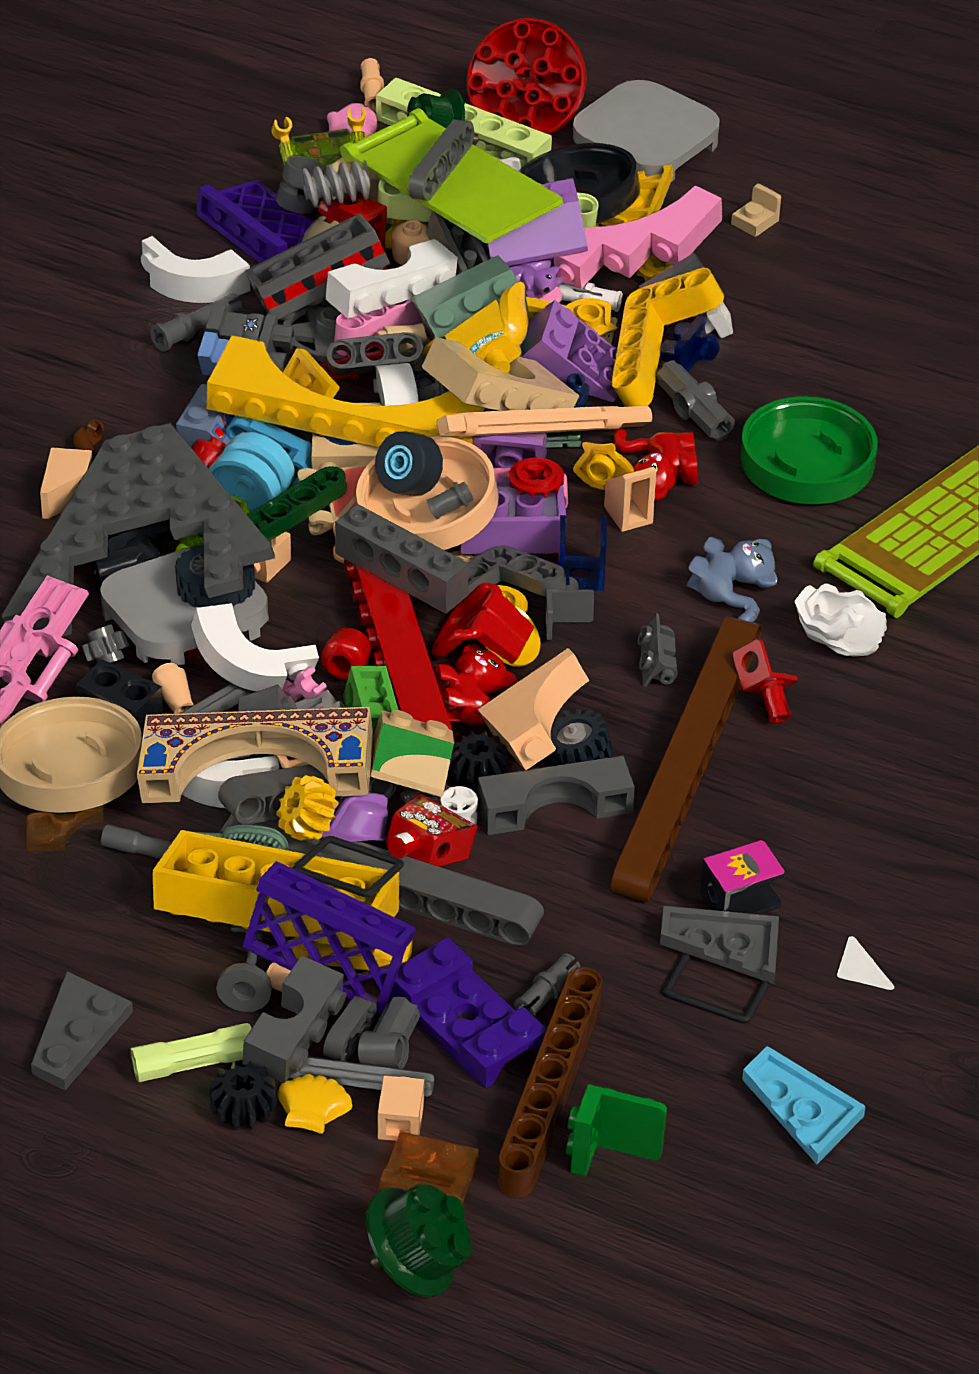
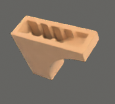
(528, 708)

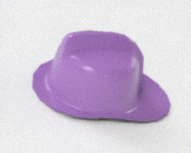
(360, 818)

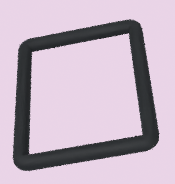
(397, 862)
(707, 1006)

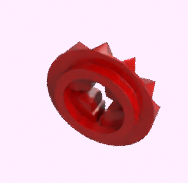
(536, 468)

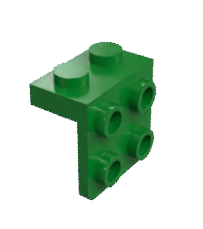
(614, 1123)

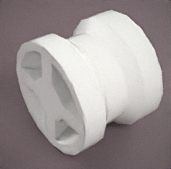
(461, 801)

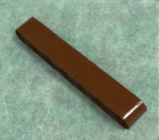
(549, 1083)

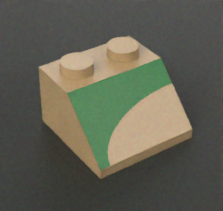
(411, 752)

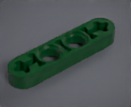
(324, 488)

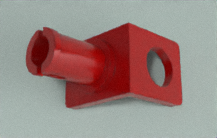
(765, 681)

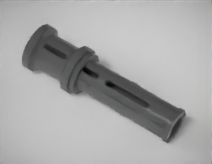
(185, 326)

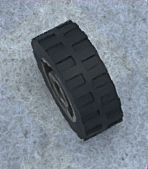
(190, 581)

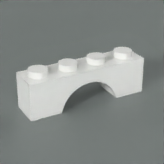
(362, 290)

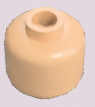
(406, 235)

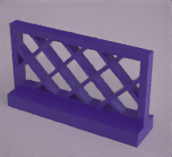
(239, 226)
(335, 914)

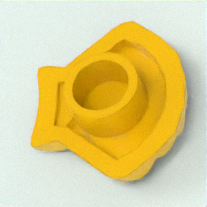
(595, 314)
(601, 464)
(313, 1101)

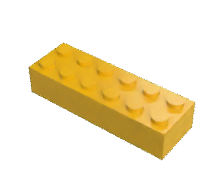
(220, 877)

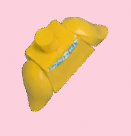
(495, 330)

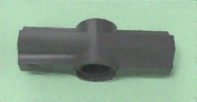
(695, 400)

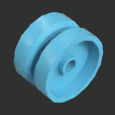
(254, 469)

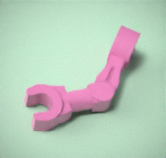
(303, 686)

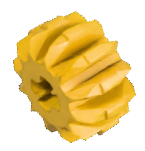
(307, 808)

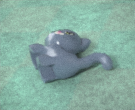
(747, 563)

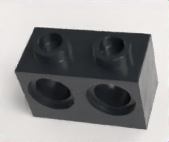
(123, 689)

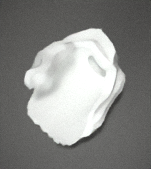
(841, 620)

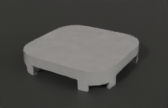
(650, 124)
(154, 616)

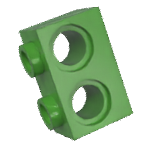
(370, 688)

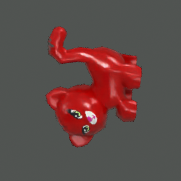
(669, 453)
(466, 690)

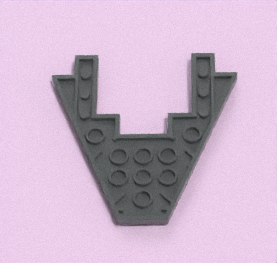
(140, 483)

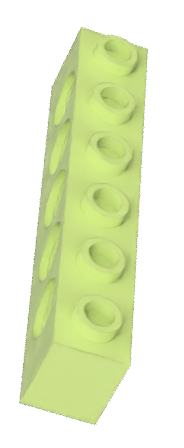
(495, 134)

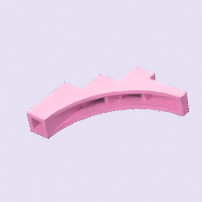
(626, 246)

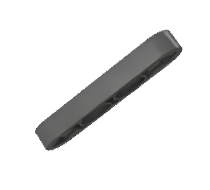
(441, 160)

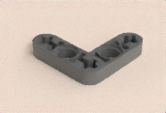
(515, 568)

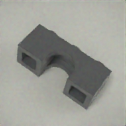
(283, 1044)

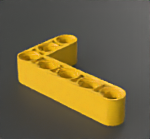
(643, 326)

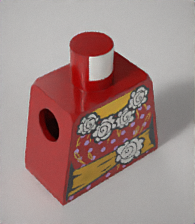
(430, 833)

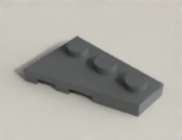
(724, 938)
(77, 1029)

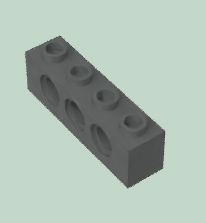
(401, 558)

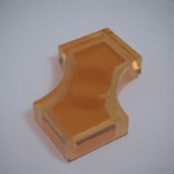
(52, 829)

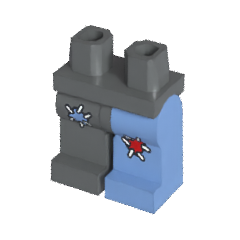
(251, 326)

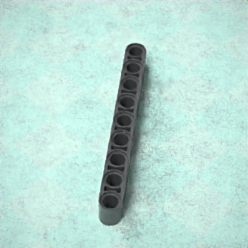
(441, 892)

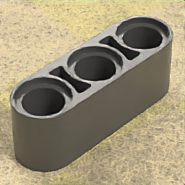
(361, 364)

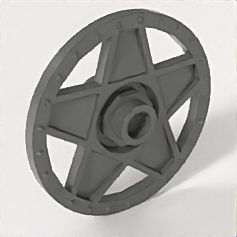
(318, 330)

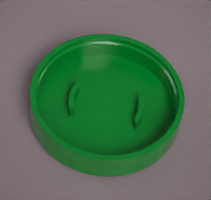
(808, 450)

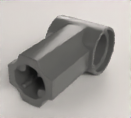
(389, 1040)

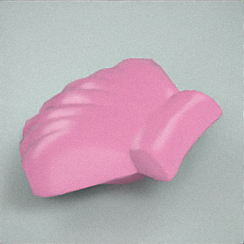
(338, 120)

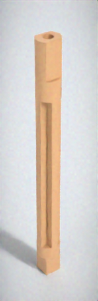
(543, 420)

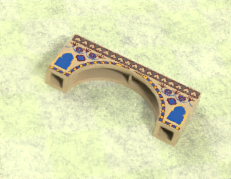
(187, 743)

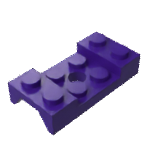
(446, 987)

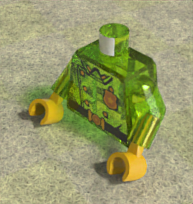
(319, 146)

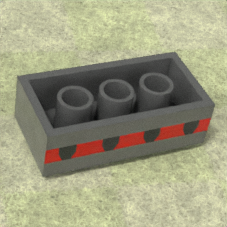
(301, 272)

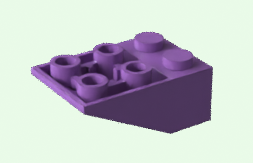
(570, 346)

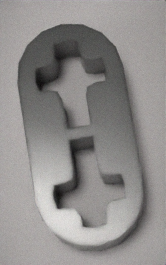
(348, 1028)

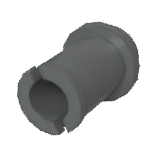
(450, 500)

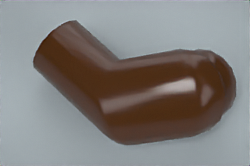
(89, 436)

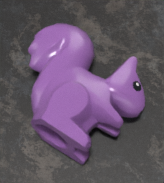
(537, 276)

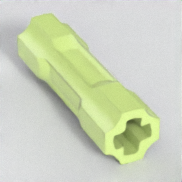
(165, 1058)

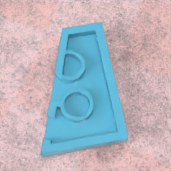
(802, 1102)

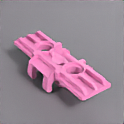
(20, 642)

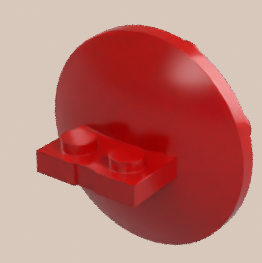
(528, 74)

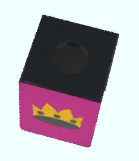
(741, 879)

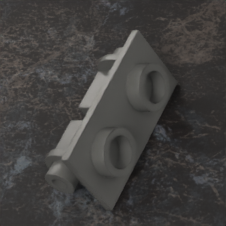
(657, 652)

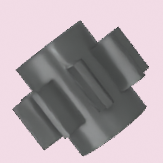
(105, 644)

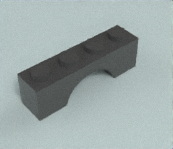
(597, 785)

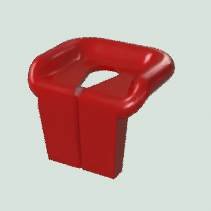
(493, 624)

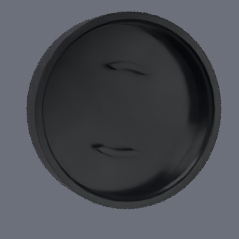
(597, 170)

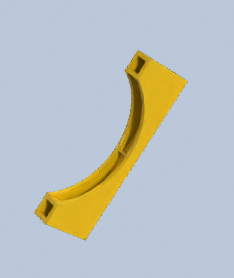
(254, 388)

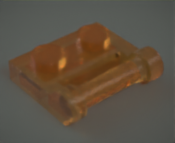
(432, 1162)

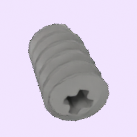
(336, 184)

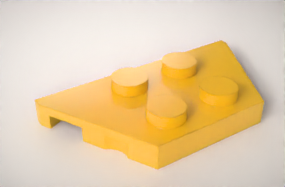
(650, 199)

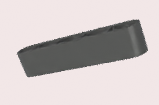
(257, 795)

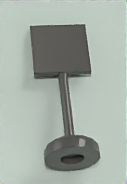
(245, 985)

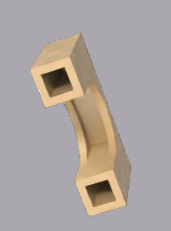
(480, 384)

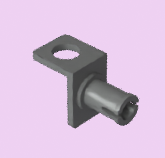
(568, 605)

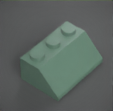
(463, 296)

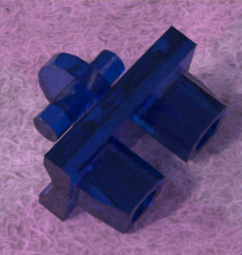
(690, 344)

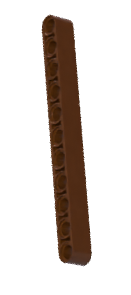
(683, 764)

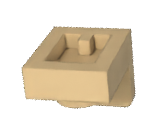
(758, 213)

